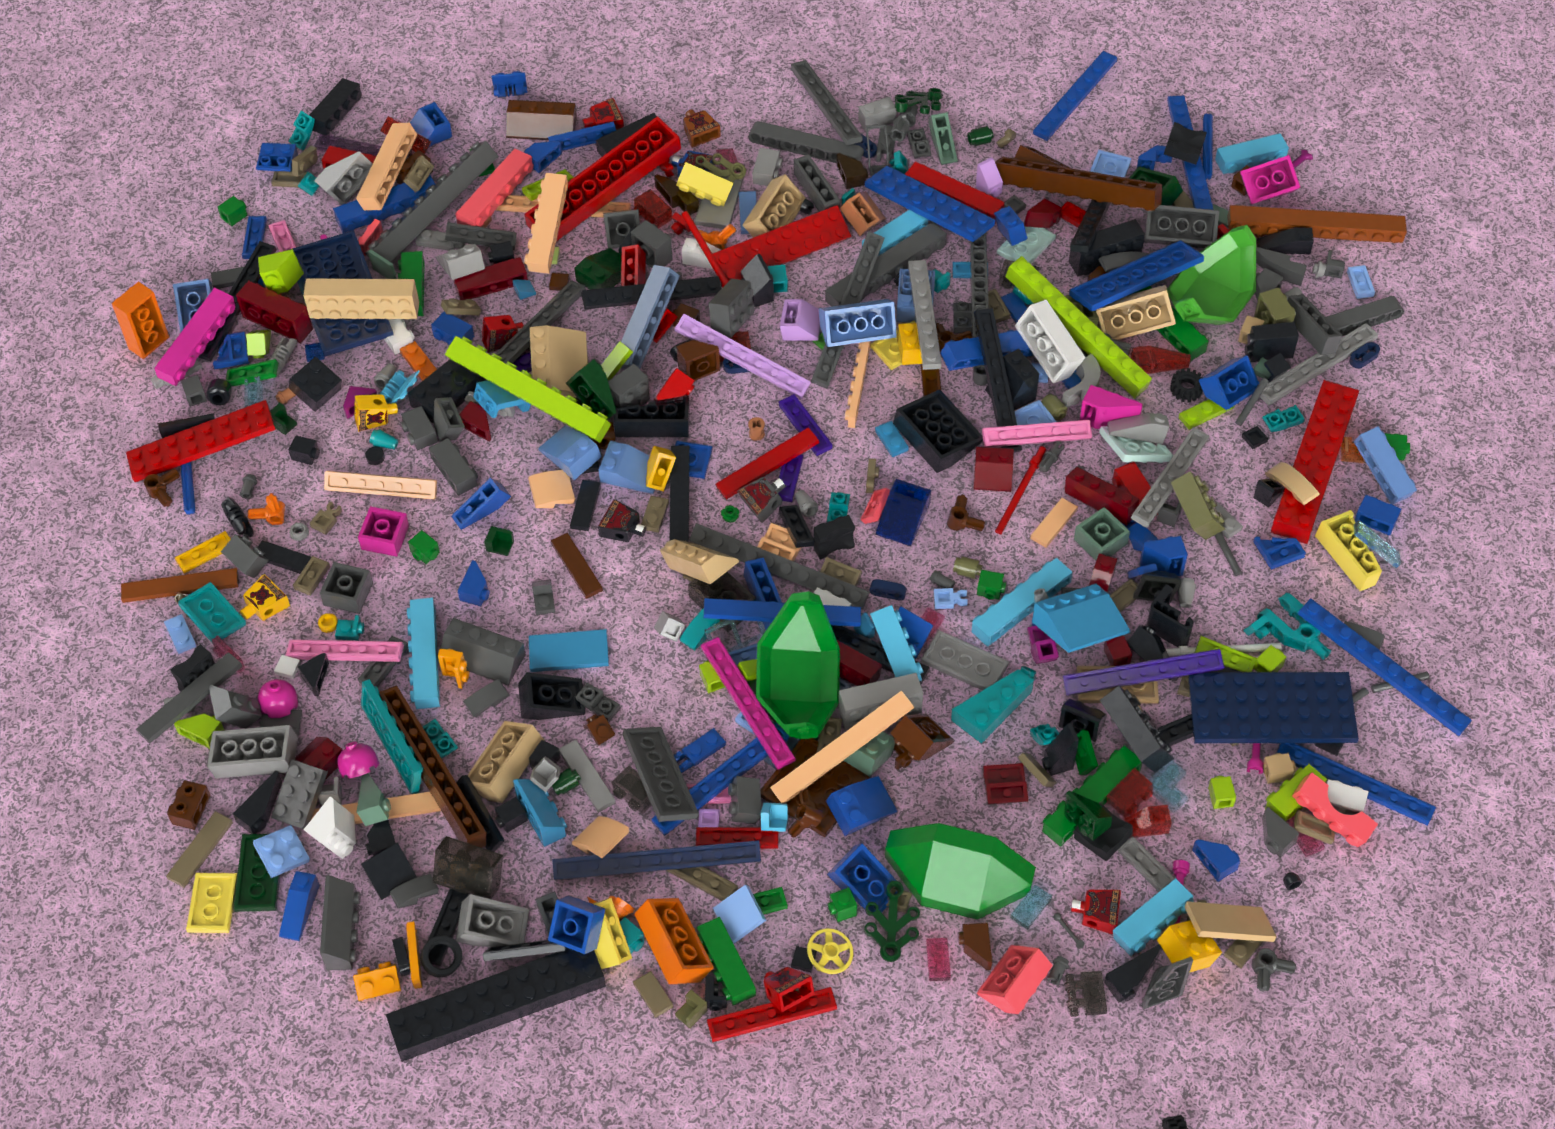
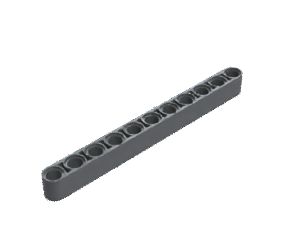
(979, 293)

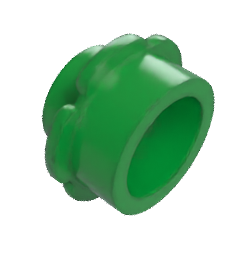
(730, 517)

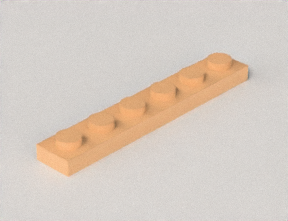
(857, 385)
(380, 484)

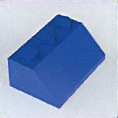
(1230, 382)

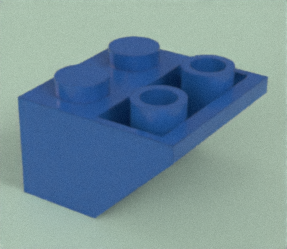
(432, 124)
(276, 157)
(1167, 554)

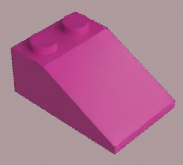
(1270, 180)

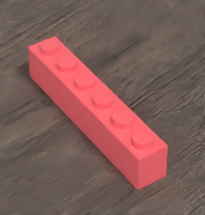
(495, 189)

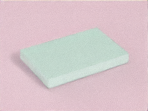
(1031, 248)

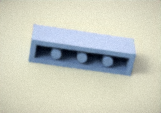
(1385, 465)

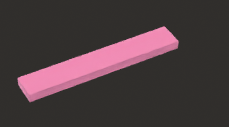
(1036, 433)
(346, 650)

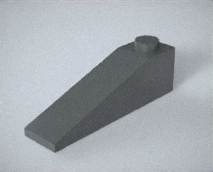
(1167, 983)

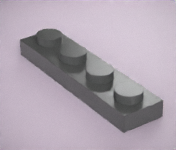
(478, 235)

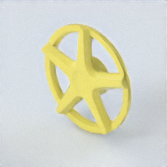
(829, 951)

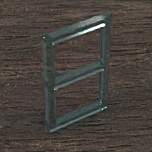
(739, 645)

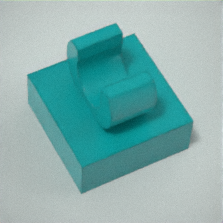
(899, 162)
(308, 184)
(1258, 627)

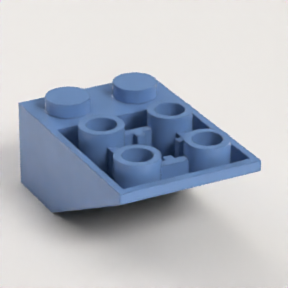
(905, 304)

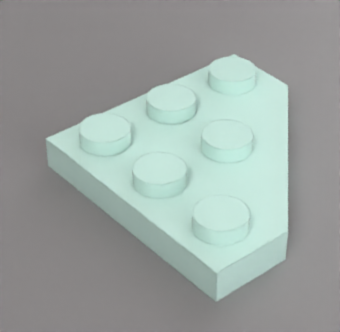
(1136, 450)

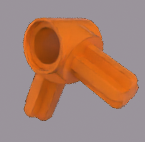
(718, 238)
(273, 511)

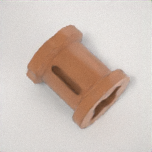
(756, 428)

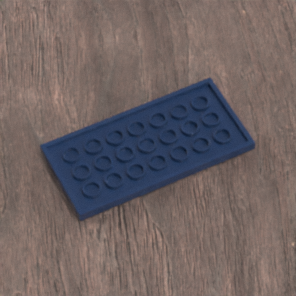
(339, 259)
(1272, 707)

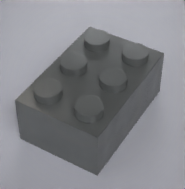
(731, 307)

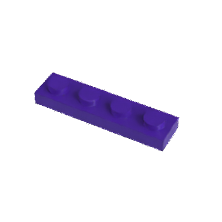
(801, 420)

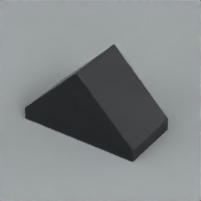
(1267, 491)
(314, 672)

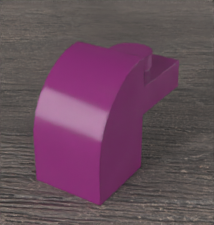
(1042, 646)

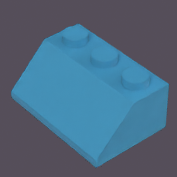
(540, 811)

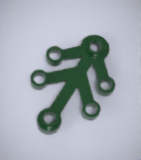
(933, 95)
(891, 925)

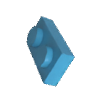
(891, 439)

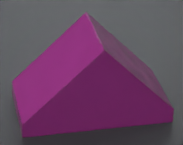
(349, 404)

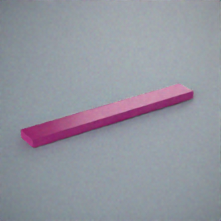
(748, 703)

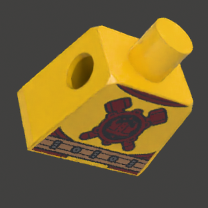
(372, 411)
(264, 599)

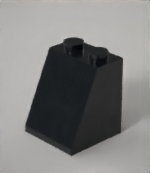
(1021, 378)

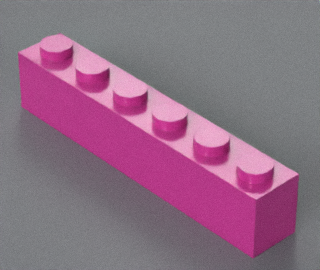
(195, 337)

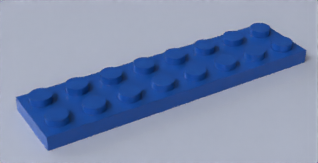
(930, 203)
(1136, 275)

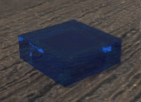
(314, 350)

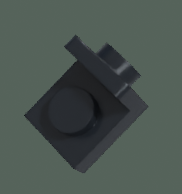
(713, 1001)

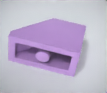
(988, 178)

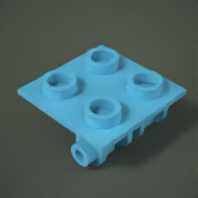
(397, 386)

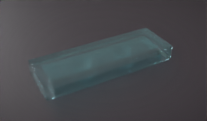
(1377, 544)

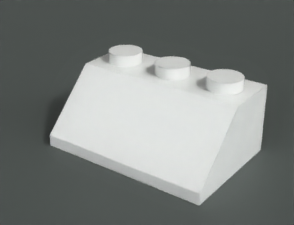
(333, 828)

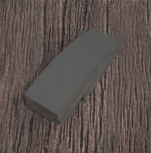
(1117, 260)
(1281, 264)

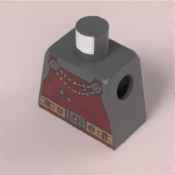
(762, 497)

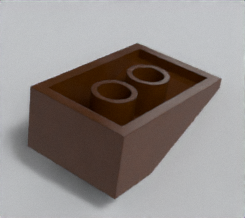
(921, 736)

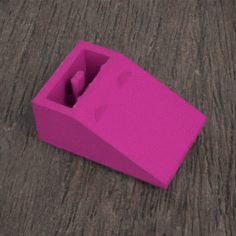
(1104, 406)

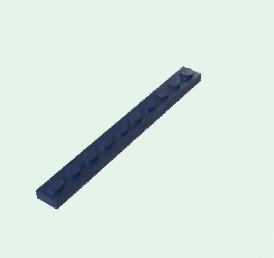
(656, 860)

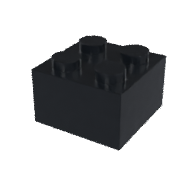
(315, 384)

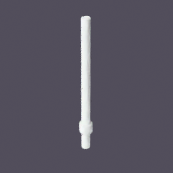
(1183, 650)

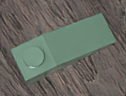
(942, 138)
(371, 803)

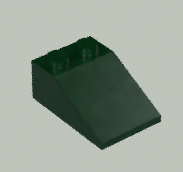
(1170, 186)
(599, 270)
(593, 389)

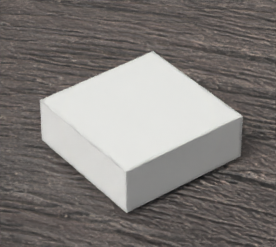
(287, 667)

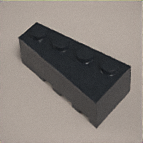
(654, 419)

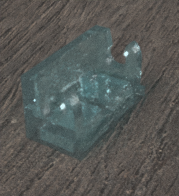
(253, 392)

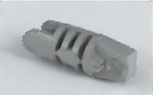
(283, 352)

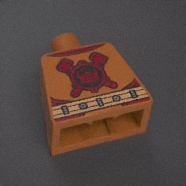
(700, 127)

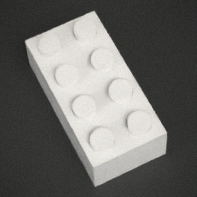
(1049, 341)

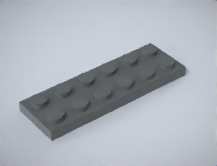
(660, 774)

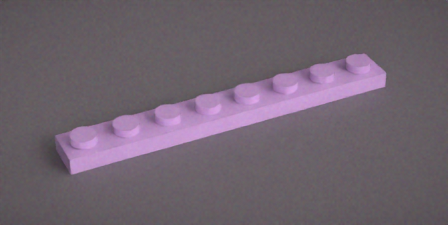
(744, 356)

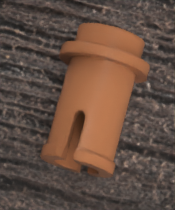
(284, 396)

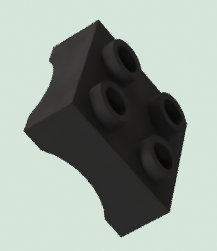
(1185, 143)
(834, 536)
(193, 667)
(1110, 840)

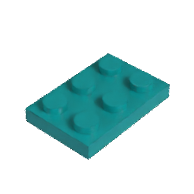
(212, 612)

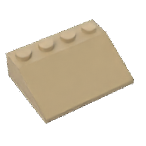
(557, 355)

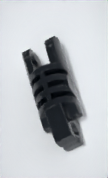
(237, 517)

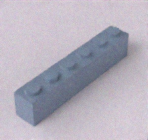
(648, 313)

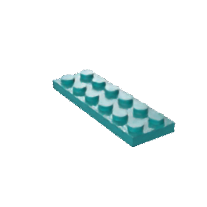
(391, 737)

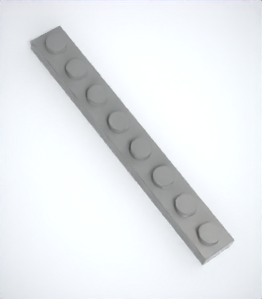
(924, 315)
(1316, 365)
(1175, 468)

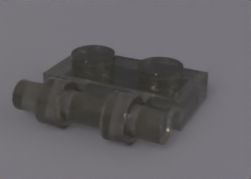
(1092, 993)

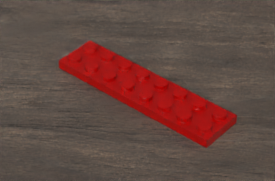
(786, 242)
(200, 440)

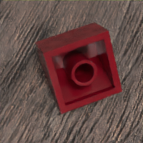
(993, 469)
(321, 754)

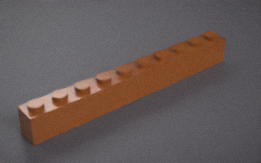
(1323, 223)

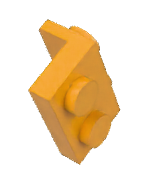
(454, 665)
(376, 981)

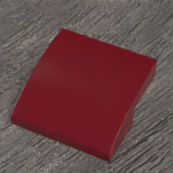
(1005, 783)

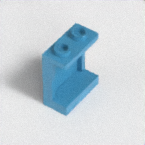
(494, 398)

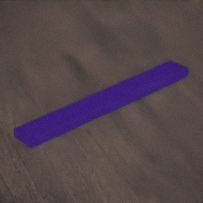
(1143, 672)

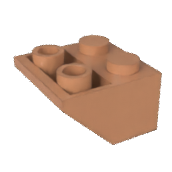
(862, 213)

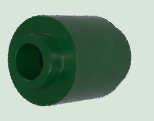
(980, 136)
(567, 781)

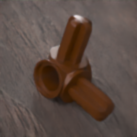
(946, 336)
(157, 487)
(959, 517)
(806, 815)

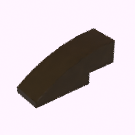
(675, 196)

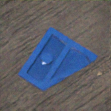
(233, 351)
(1279, 551)

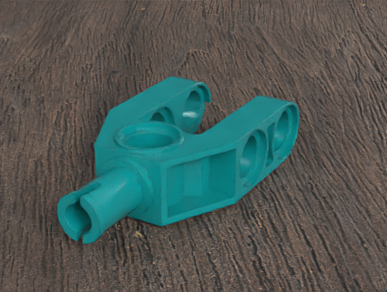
(1294, 638)

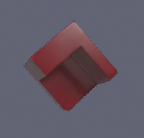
(1118, 651)

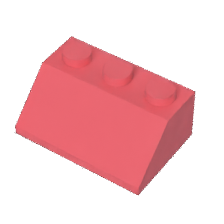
(1015, 978)

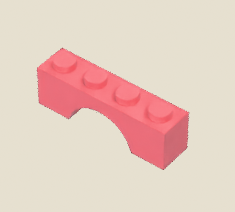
(1314, 795)

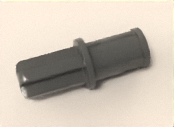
(1051, 456)

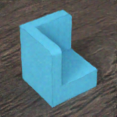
(774, 817)

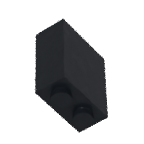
(1270, 340)

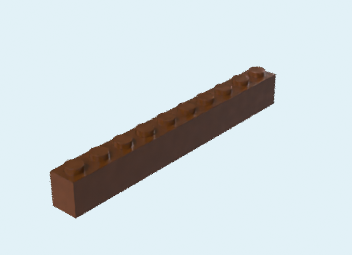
(1080, 183)
(435, 773)

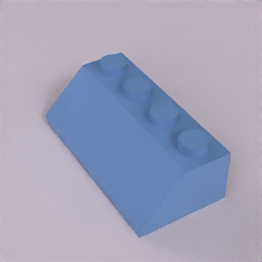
(858, 322)

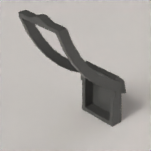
(874, 169)

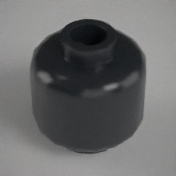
(219, 392)

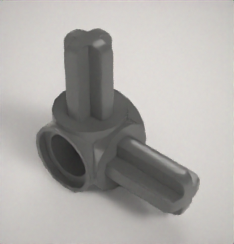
(1273, 964)

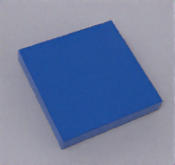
(699, 458)

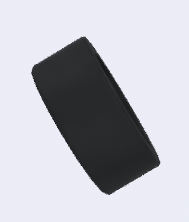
(441, 939)

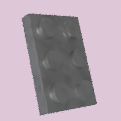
(299, 794)

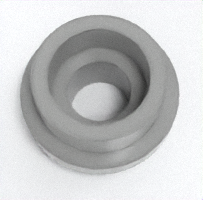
(1319, 269)
(299, 527)

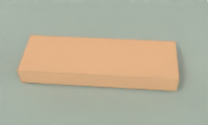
(1054, 522)

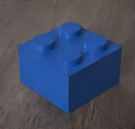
(576, 924)

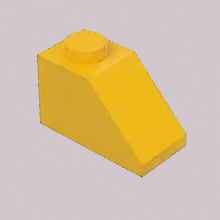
(659, 467)

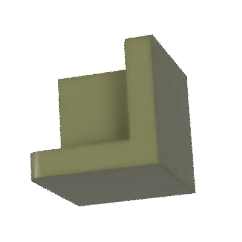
(692, 1010)

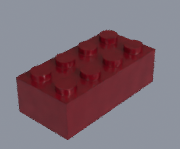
(274, 311)

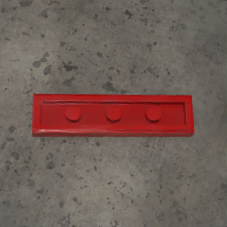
(724, 835)

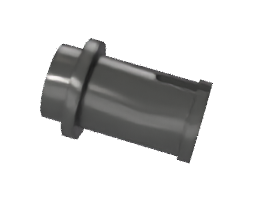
(248, 486)
(941, 580)
(1058, 970)

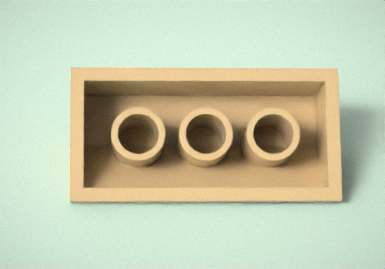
(775, 207)
(1137, 313)
(696, 560)
(504, 760)

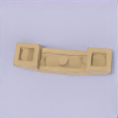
(1293, 481)

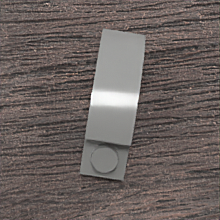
(1089, 374)

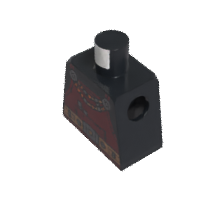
(620, 523)

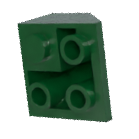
(1087, 815)

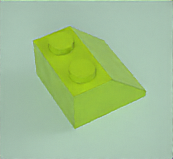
(280, 270)

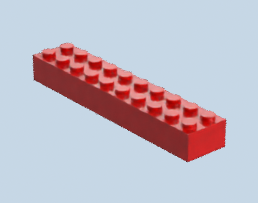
(614, 173)
(1316, 458)

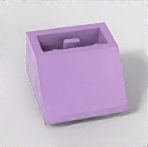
(799, 321)

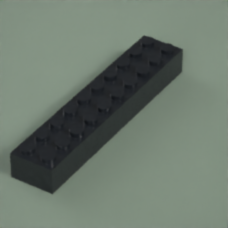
(494, 1001)

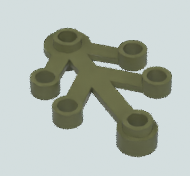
(730, 171)

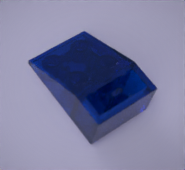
(904, 512)

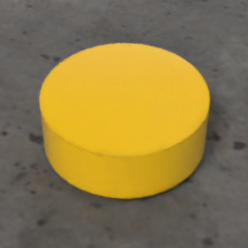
(327, 623)

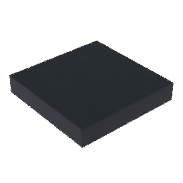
(388, 870)

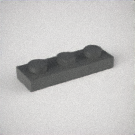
(379, 670)

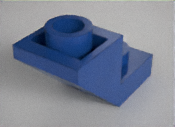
(1155, 154)
(1139, 535)

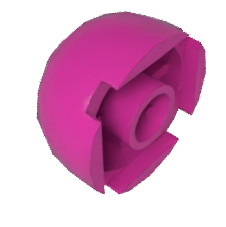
(277, 698)
(356, 760)

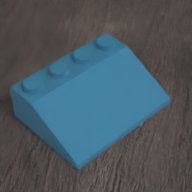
(1080, 618)

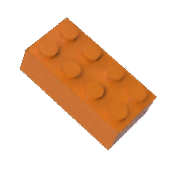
(140, 320)
(673, 940)

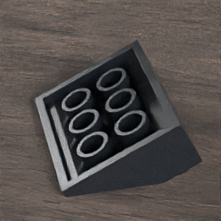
(937, 430)

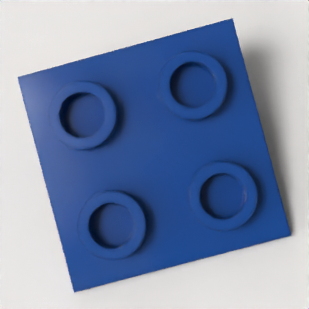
(502, 81)
(916, 627)

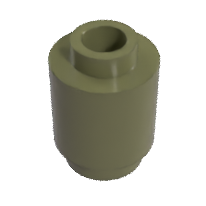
(1055, 406)
(967, 567)

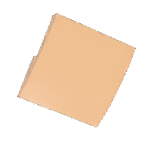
(551, 489)
(779, 542)
(601, 836)

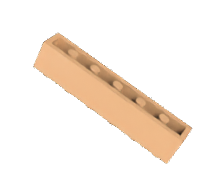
(386, 166)
(547, 223)

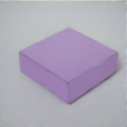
(709, 817)

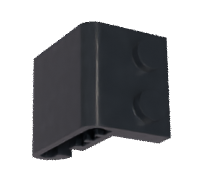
(1166, 619)

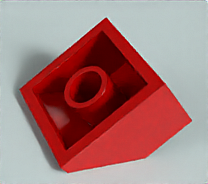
(676, 386)

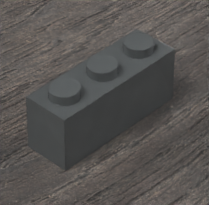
(453, 466)

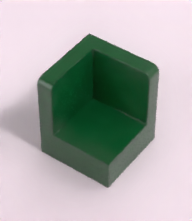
(281, 420)
(499, 541)

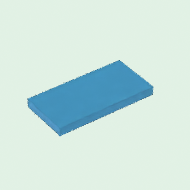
(568, 650)

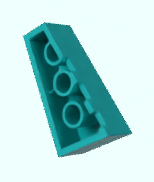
(990, 707)

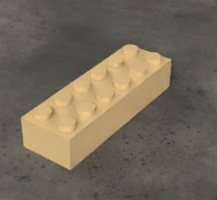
(361, 298)

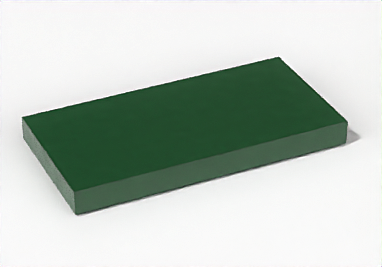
(254, 885)

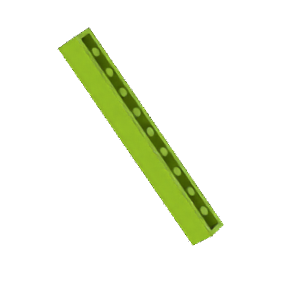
(1081, 329)
(530, 390)

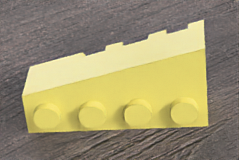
(1348, 551)

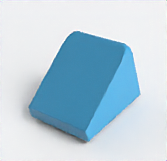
(523, 288)
(867, 627)

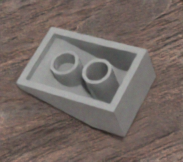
(344, 177)
(461, 261)
(491, 922)

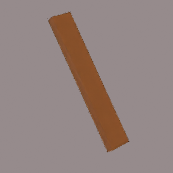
(178, 584)

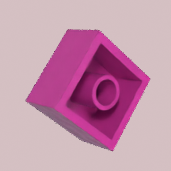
(383, 531)

